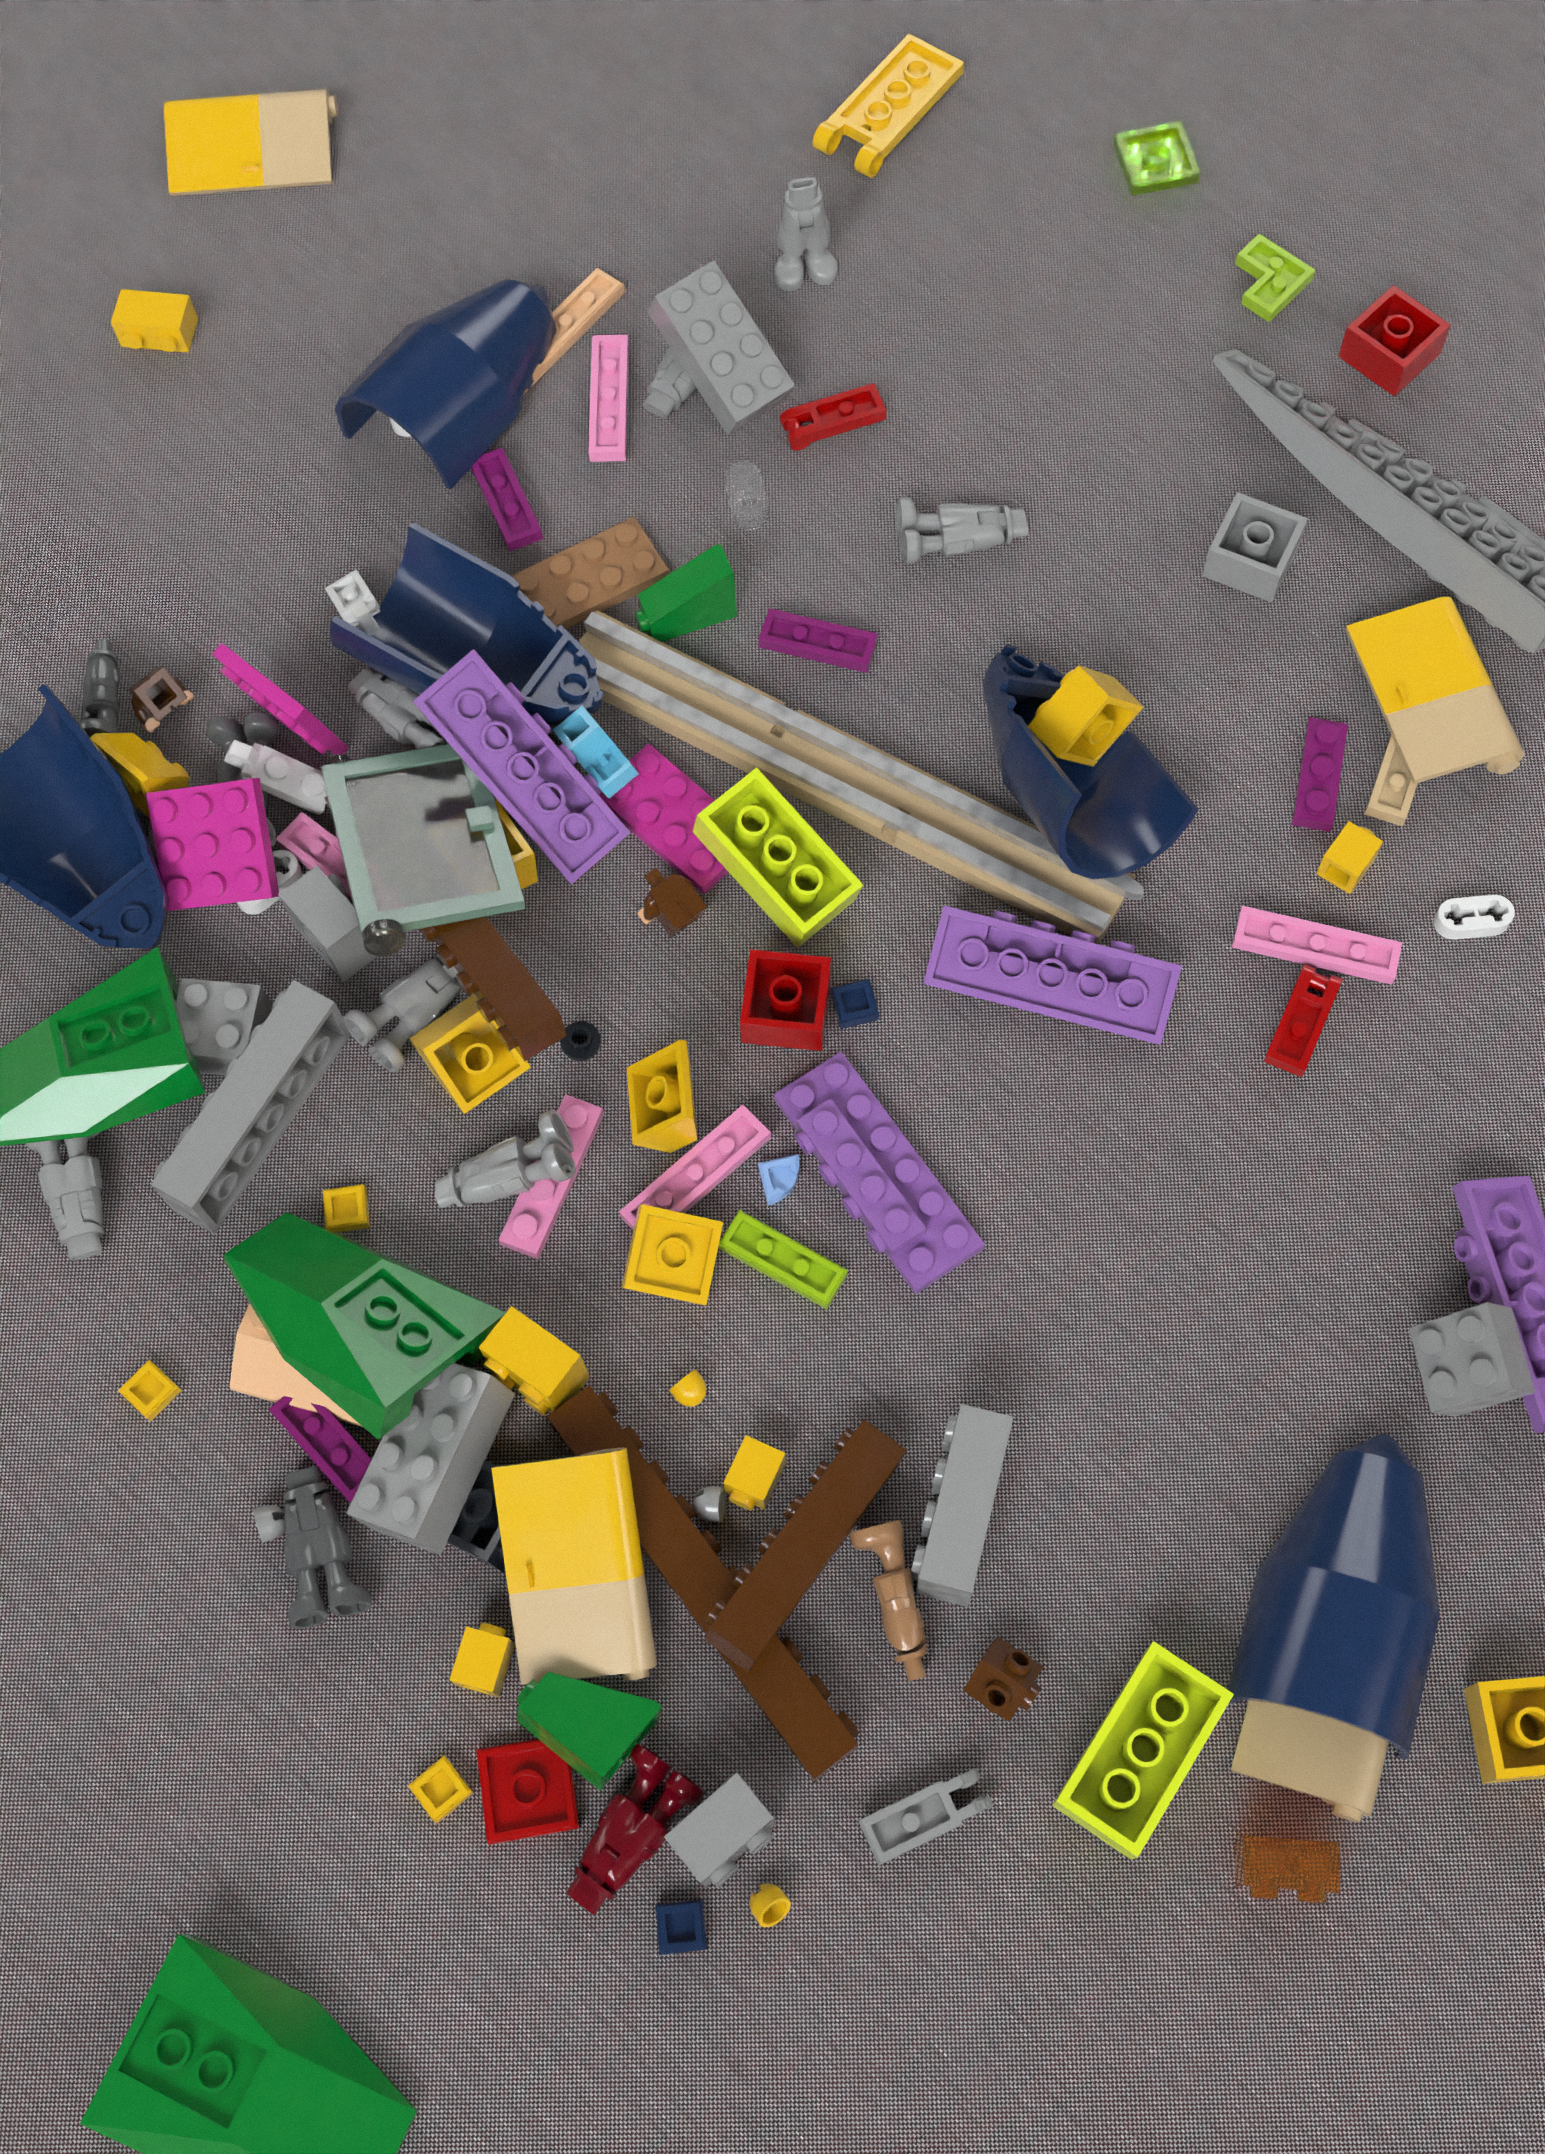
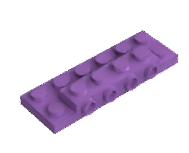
(522, 765)
(1053, 973)
(877, 1173)
(1507, 1264)

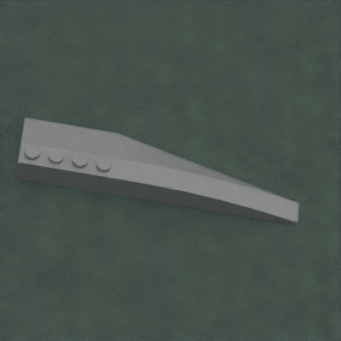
(1459, 541)

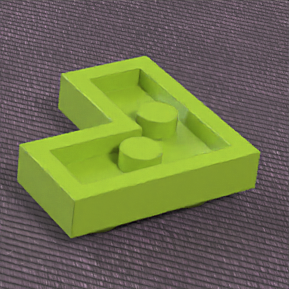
(1278, 276)

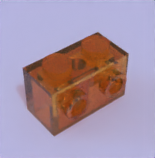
(1287, 1866)

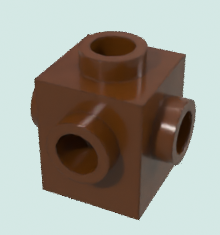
(1004, 1679)

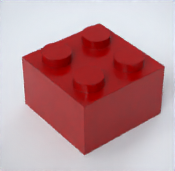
(1394, 340)
(785, 1000)

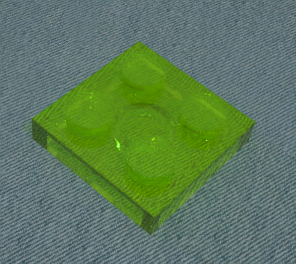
(1156, 158)

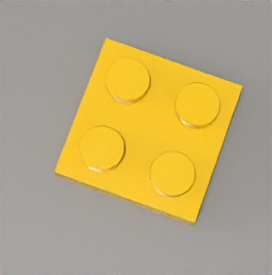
(672, 1254)

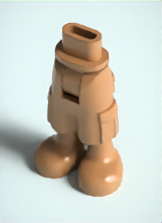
(895, 1593)

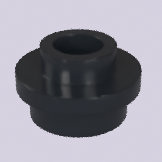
(583, 1051)

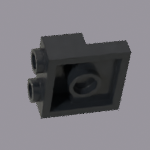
(478, 1523)

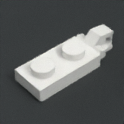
(355, 602)
(280, 775)

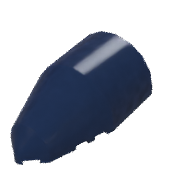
(457, 374)
(456, 603)
(1093, 817)
(76, 836)
(1347, 1600)

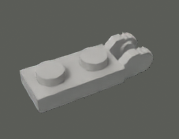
(920, 1818)

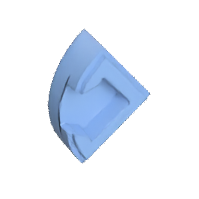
(779, 1177)

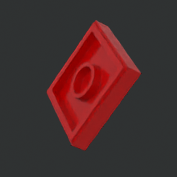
(526, 1792)

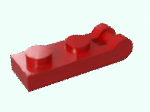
(833, 415)
(1302, 1021)

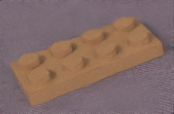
(593, 574)

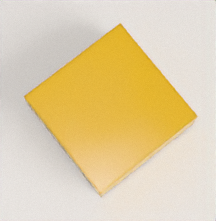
(346, 1208)
(149, 1390)
(440, 1789)

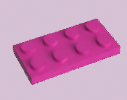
(662, 812)

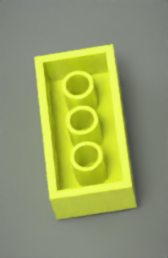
(777, 857)
(1142, 1750)

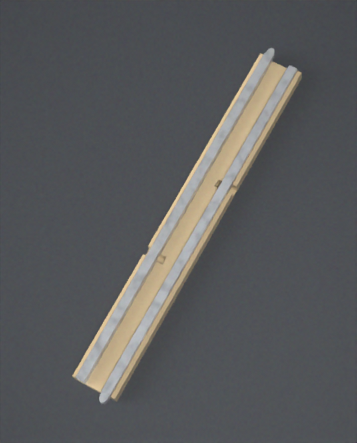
(849, 779)

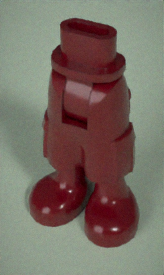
(629, 1834)

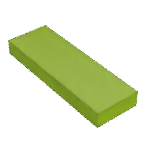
(783, 1259)

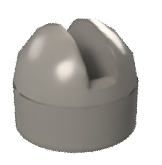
(710, 1503)
(267, 1523)

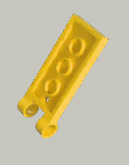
(890, 102)

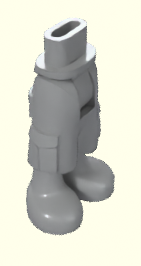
(804, 228)
(669, 387)
(959, 528)
(393, 708)
(417, 1003)
(509, 1166)
(73, 1195)

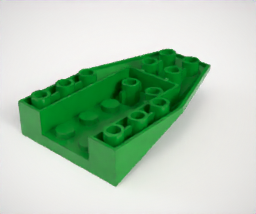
(99, 1060)
(356, 1318)
(242, 2068)

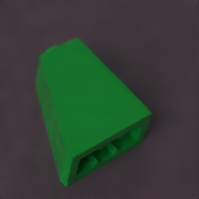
(689, 597)
(586, 1723)

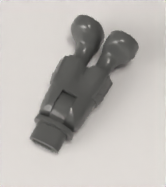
(101, 691)
(257, 728)
(315, 1543)

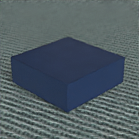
(854, 1003)
(681, 1927)

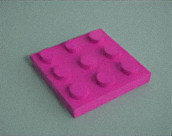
(278, 702)
(213, 844)

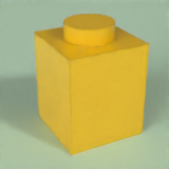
(1349, 857)
(754, 1474)
(483, 1659)

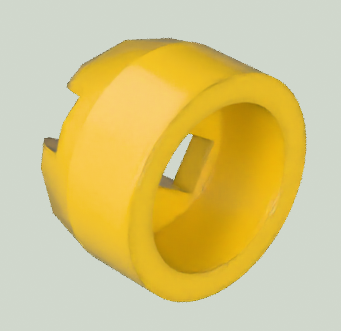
(690, 1389)
(769, 1905)

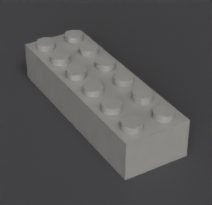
(251, 1107)

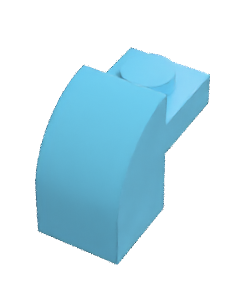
(595, 751)

